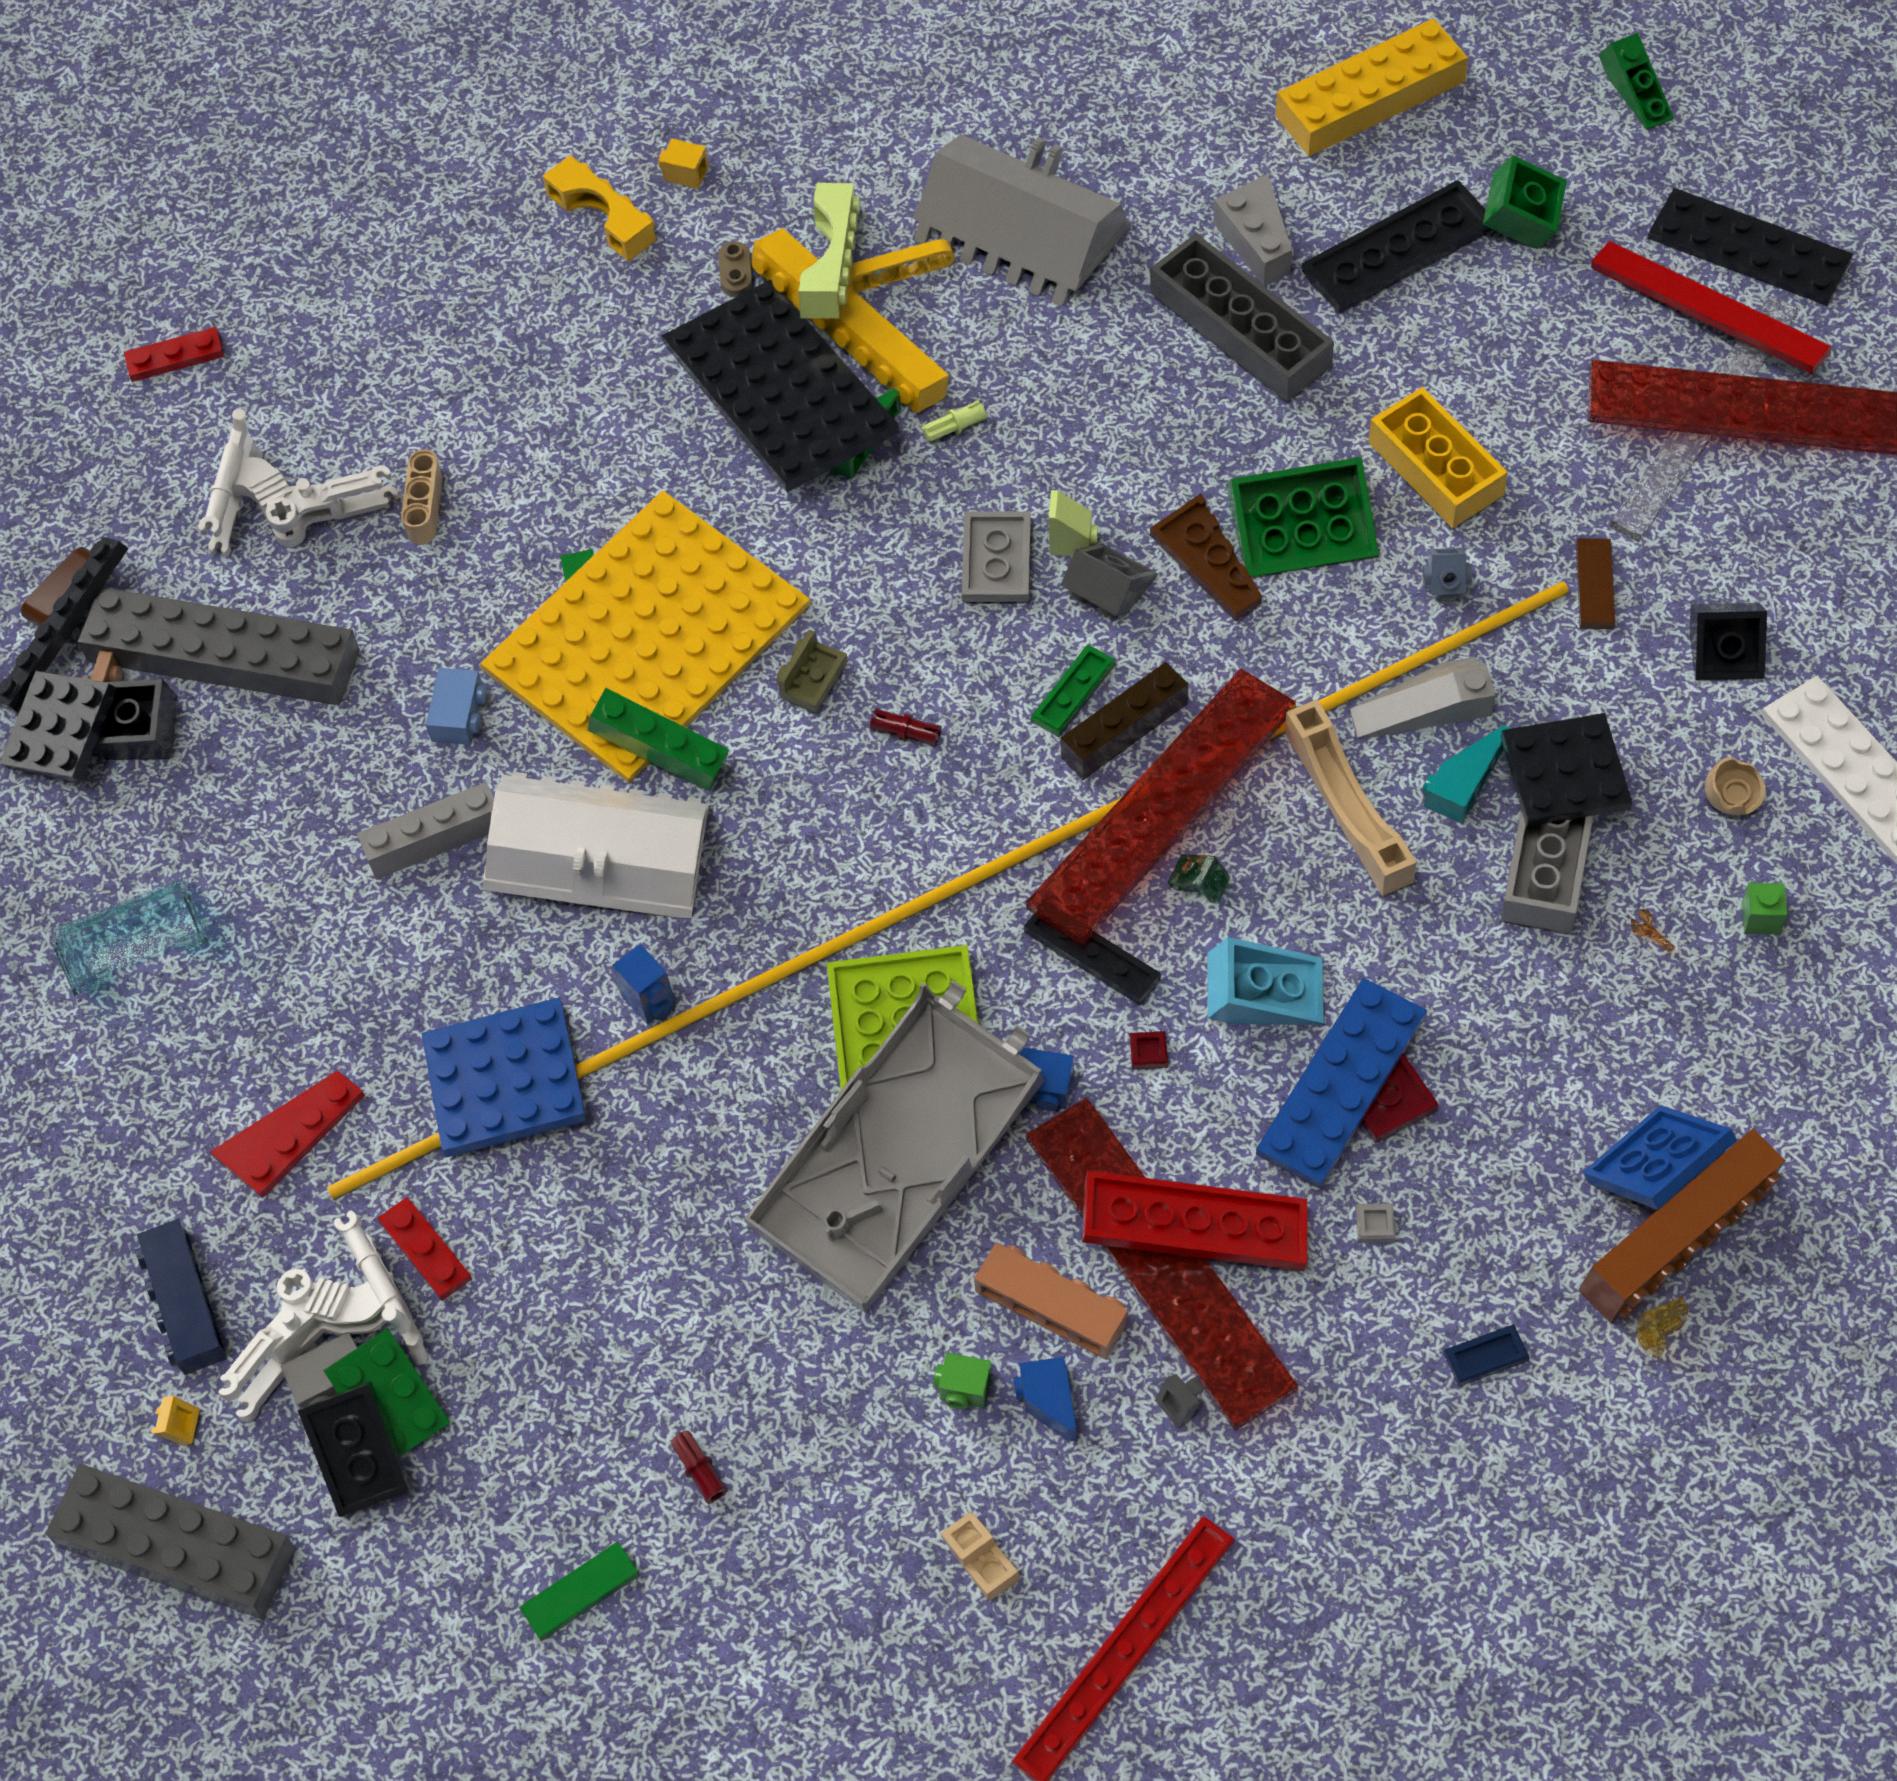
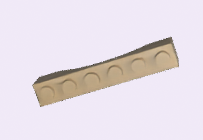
(1373, 840)

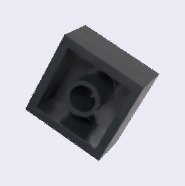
(139, 721)

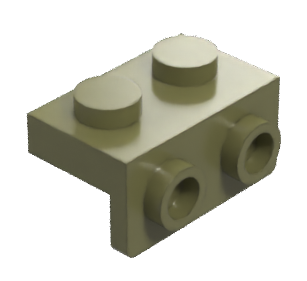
(810, 672)

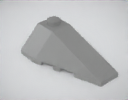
(1435, 697)

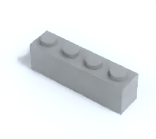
(428, 831)

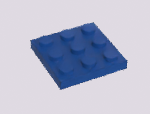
(1659, 1156)

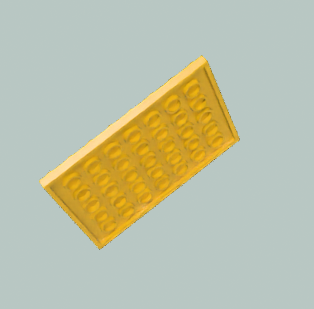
(654, 616)

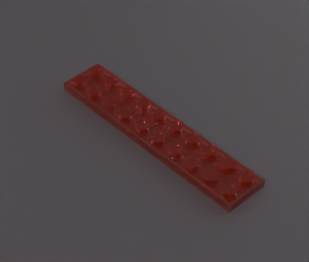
(1742, 407)
(1160, 807)
(1176, 1289)

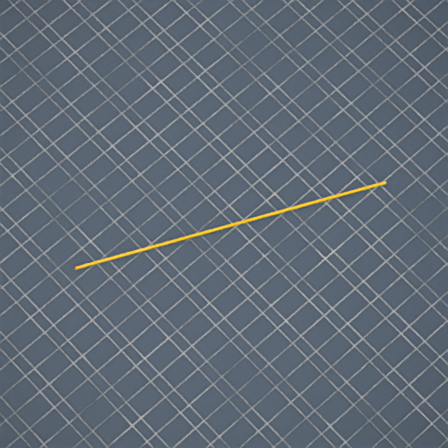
(946, 890)

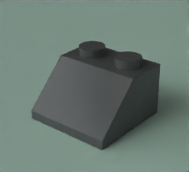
(1106, 579)

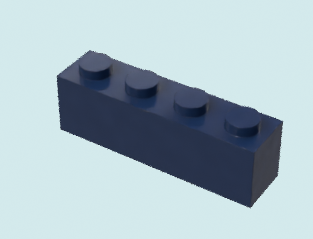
(180, 1297)

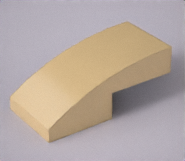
(980, 1556)

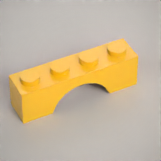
(575, 186)

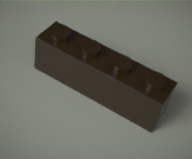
(1124, 720)

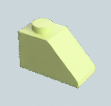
(1069, 525)

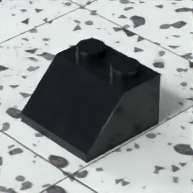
(1728, 640)

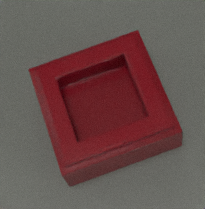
(1148, 1050)

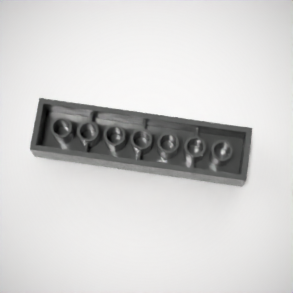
(221, 645)

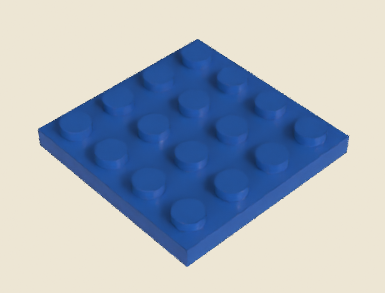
(503, 1077)

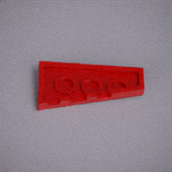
(283, 1137)

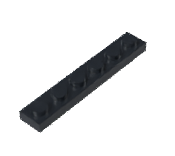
(62, 621)

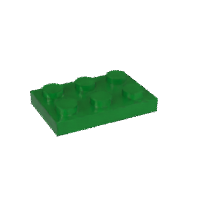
(400, 1390)

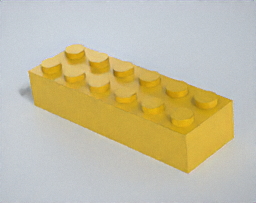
(1371, 87)

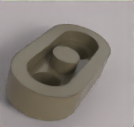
(735, 266)

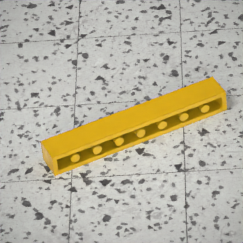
(858, 329)

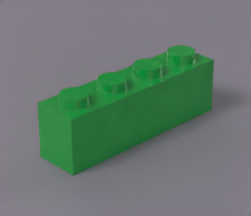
(657, 739)

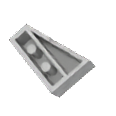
(1255, 229)

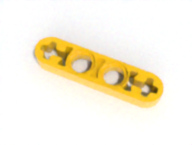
(928, 257)

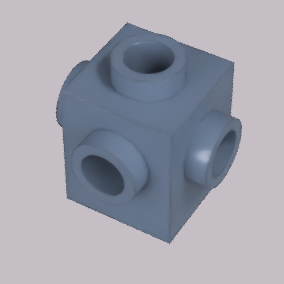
(1442, 562)

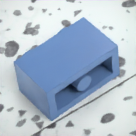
(455, 706)

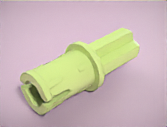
(954, 421)

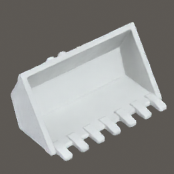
(595, 845)

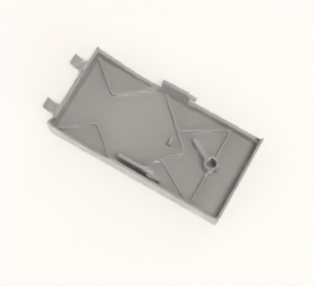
(896, 1147)

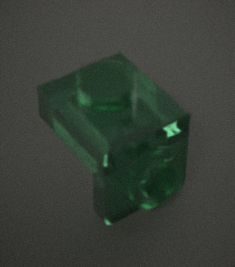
(1200, 874)

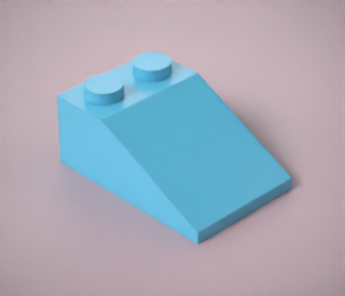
(1264, 985)

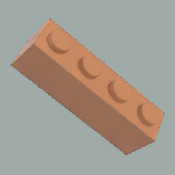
(1051, 1299)

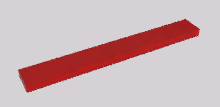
(1711, 307)
(1123, 1651)

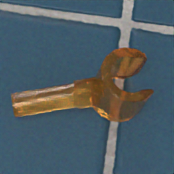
(1647, 929)

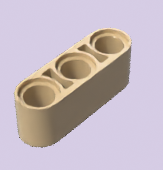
(422, 497)

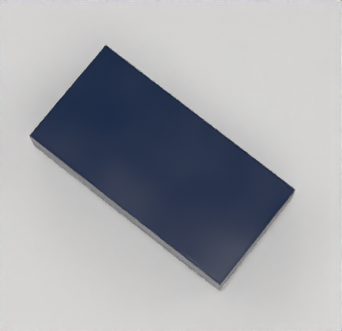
(1486, 1355)

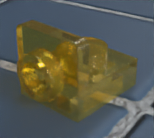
(1663, 1318)

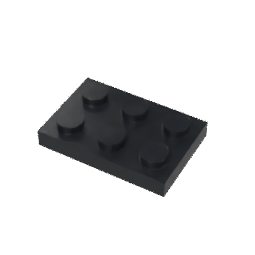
(355, 1449)

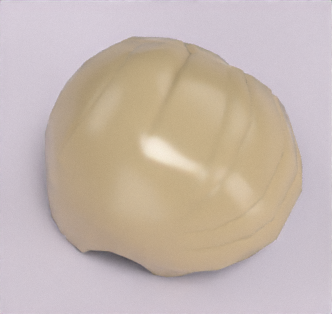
(1734, 787)

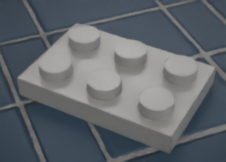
(996, 556)

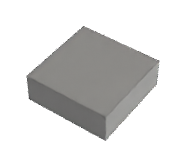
(1375, 1223)

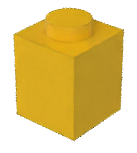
(684, 163)

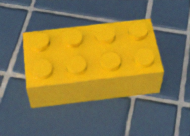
(1437, 457)

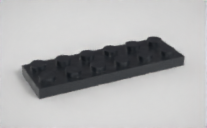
(1397, 246)
(1750, 246)

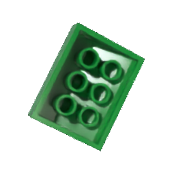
(1303, 517)

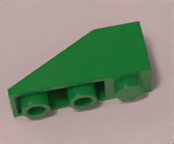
(1636, 80)

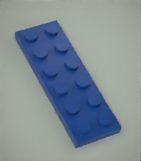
(1341, 1083)

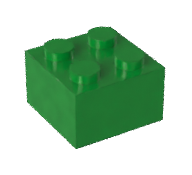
(1525, 202)

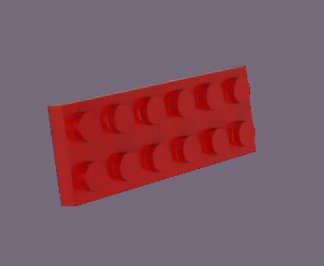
(1195, 1220)

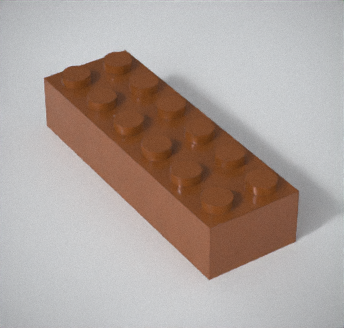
(1682, 1227)

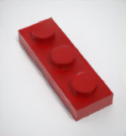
(173, 354)
(424, 1248)

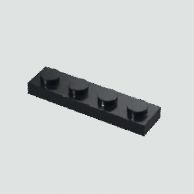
(1100, 959)

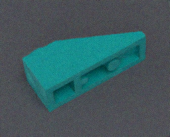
(1462, 777)

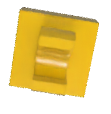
(176, 1420)

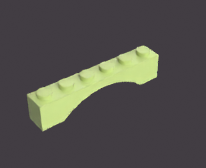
(826, 282)

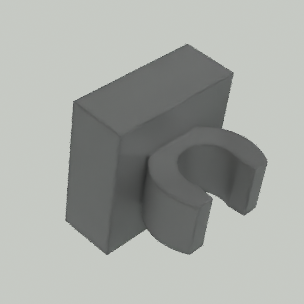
(1179, 1399)

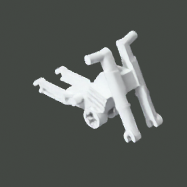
(284, 506)
(317, 1310)

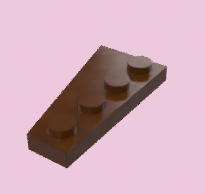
(1201, 549)

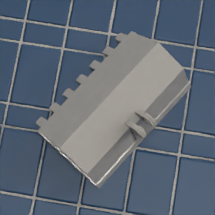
(1018, 214)

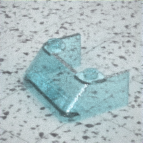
(128, 933)

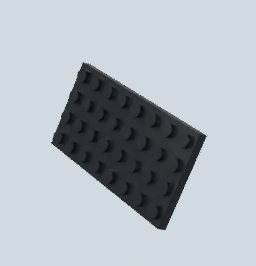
(780, 385)

